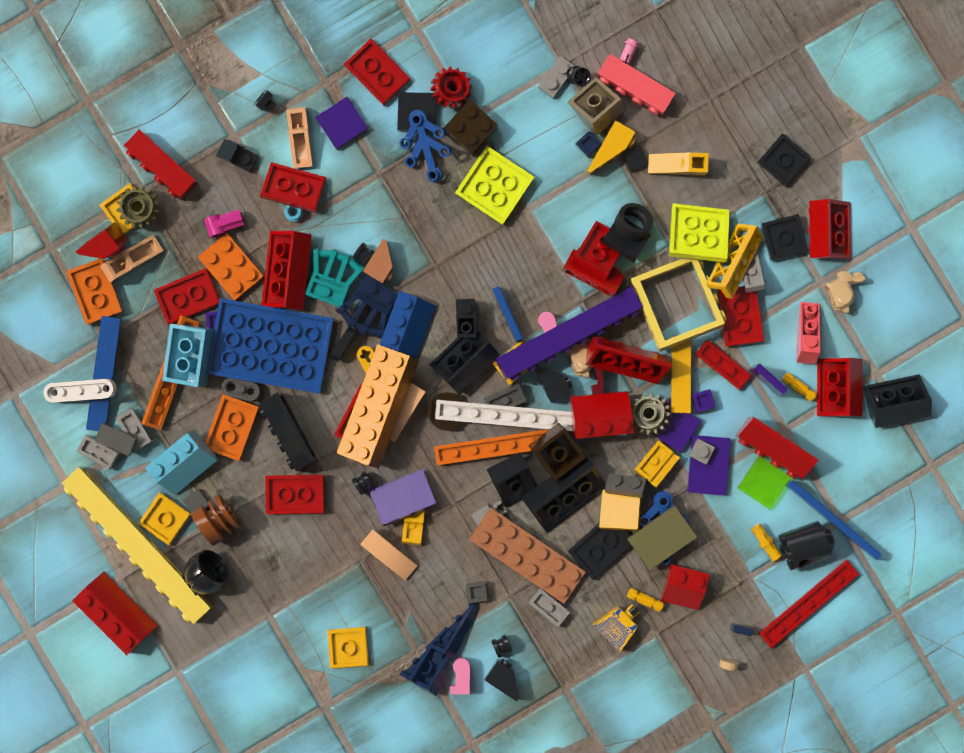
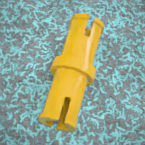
(766, 542)

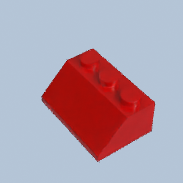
(830, 229)
(606, 286)
(839, 386)
(601, 414)

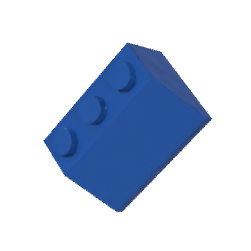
(407, 324)

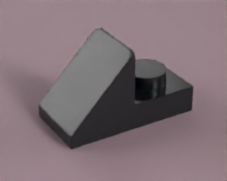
(237, 155)

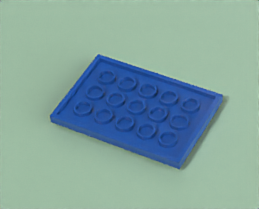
(269, 345)

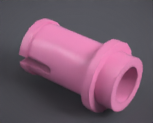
(629, 50)

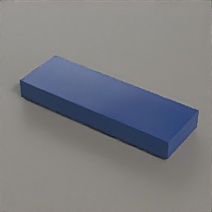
(507, 314)

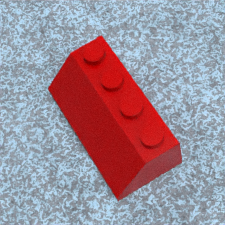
(286, 270)
(627, 360)
(776, 448)
(115, 613)

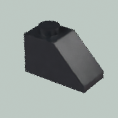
(553, 383)
(503, 678)

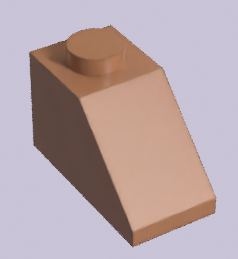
(380, 264)

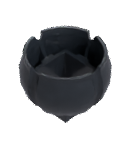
(206, 573)

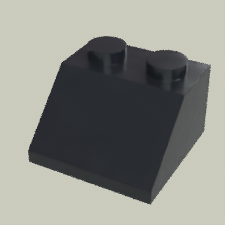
(512, 479)

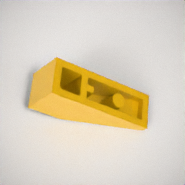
(614, 144)

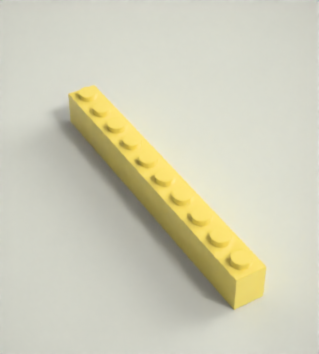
(136, 544)

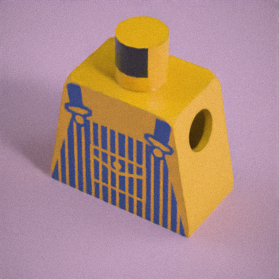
(617, 626)

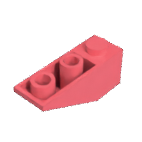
(808, 333)

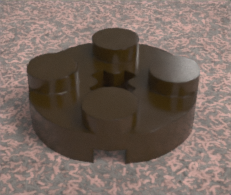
(443, 424)

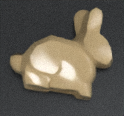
(841, 291)
(578, 358)

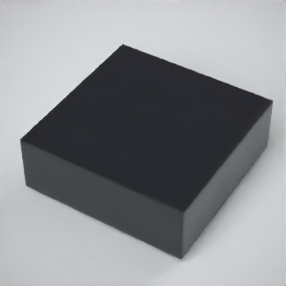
(635, 158)

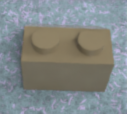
(596, 105)

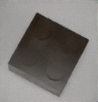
(471, 127)
(557, 451)

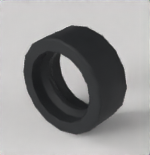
(628, 231)

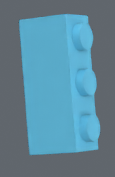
(187, 355)
(182, 462)

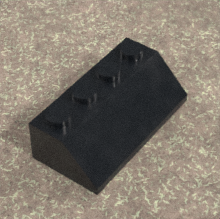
(288, 432)
(559, 499)

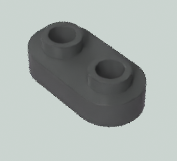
(241, 389)

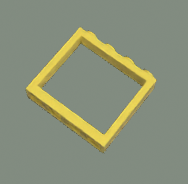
(649, 315)

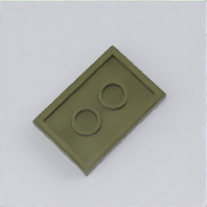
(662, 537)

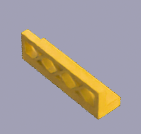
(740, 260)

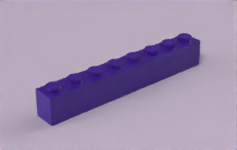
(568, 333)

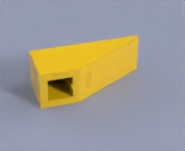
(678, 164)

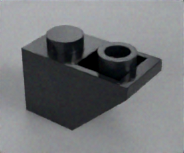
(465, 318)

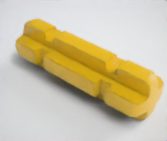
(799, 387)
(645, 599)

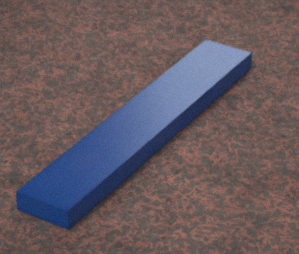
(104, 369)
(834, 520)

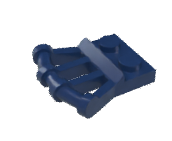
(374, 295)

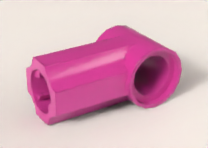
(219, 224)

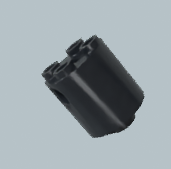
(806, 545)

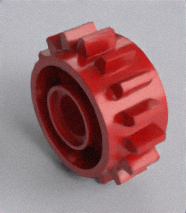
(457, 80)

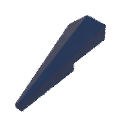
(433, 665)

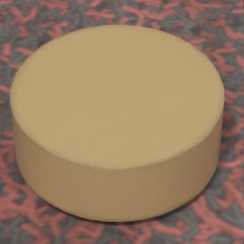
(728, 664)

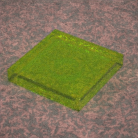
(763, 482)

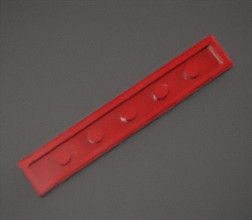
(808, 603)

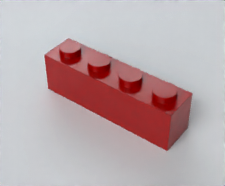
(158, 162)

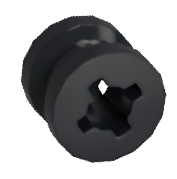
(583, 75)
(363, 254)
(362, 483)
(501, 646)

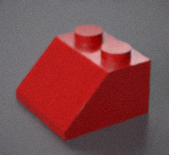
(104, 244)
(685, 586)

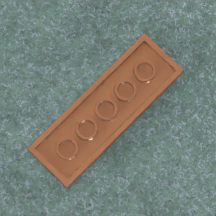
(527, 555)

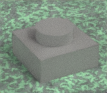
(701, 451)

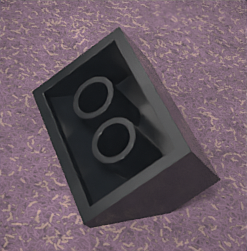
(464, 361)
(897, 401)

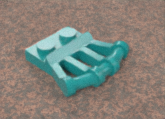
(329, 289)

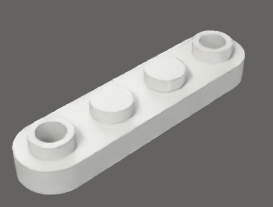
(80, 390)

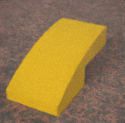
(413, 529)

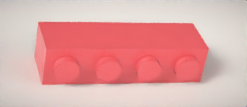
(635, 85)

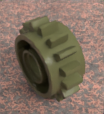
(128, 202)
(660, 416)

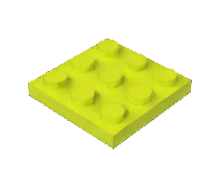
(494, 185)
(699, 233)

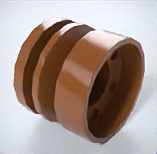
(214, 521)

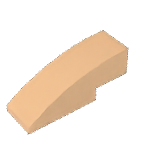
(299, 137)
(131, 258)
(410, 403)
(388, 554)

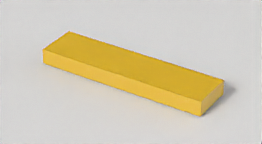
(681, 378)

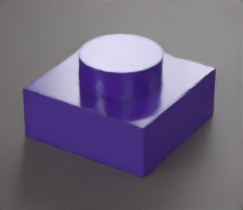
(703, 400)

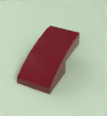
(598, 388)

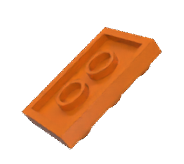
(230, 266)
(94, 292)
(231, 427)

